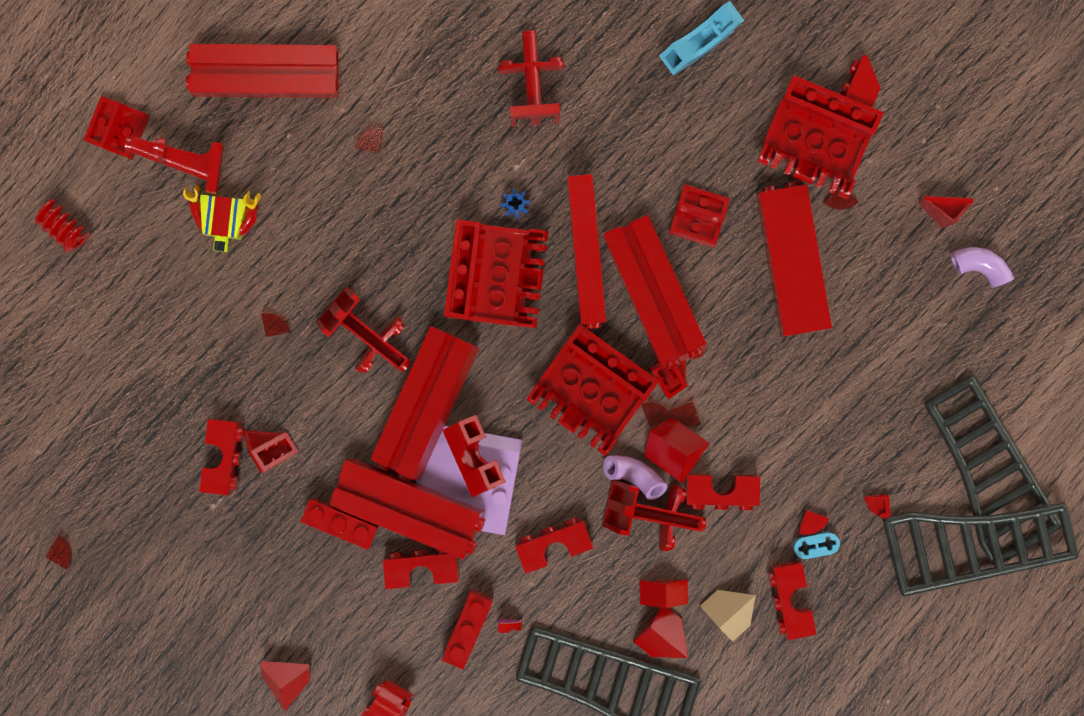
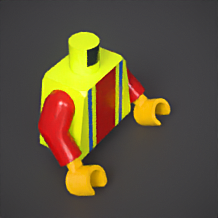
(222, 216)

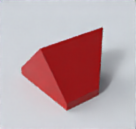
(945, 210)
(670, 380)
(269, 448)
(663, 636)
(285, 680)

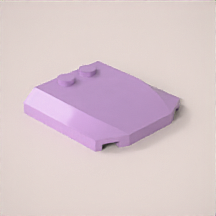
(445, 477)

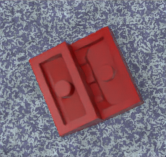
(113, 124)
(699, 216)

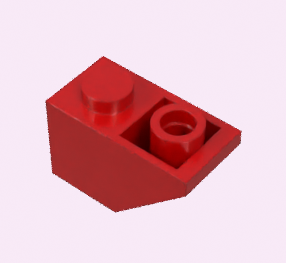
(863, 82)

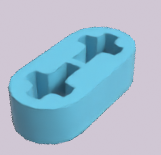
(816, 551)

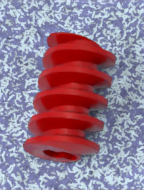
(59, 228)

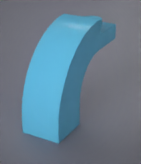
(702, 39)

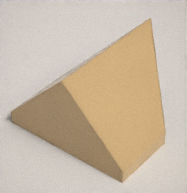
(730, 611)

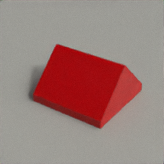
(675, 448)

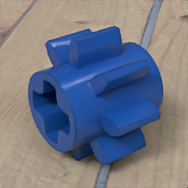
(510, 208)

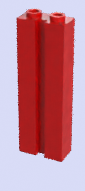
(263, 71)
(586, 251)
(793, 259)
(655, 293)
(424, 404)
(408, 508)

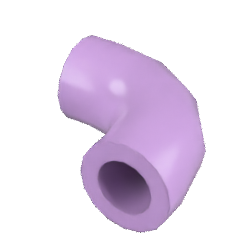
(984, 262)
(635, 472)

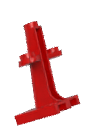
(534, 109)
(203, 166)
(340, 313)
(622, 508)

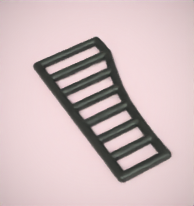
(965, 466)
(989, 521)
(603, 654)

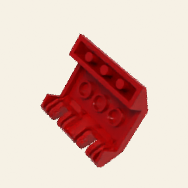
(819, 135)
(494, 274)
(593, 388)

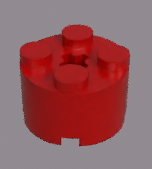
(389, 700)

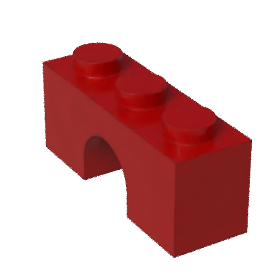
(226, 436)
(464, 444)
(743, 493)
(339, 524)
(532, 549)
(399, 567)
(786, 579)
(467, 629)

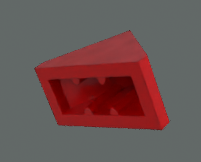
(663, 593)

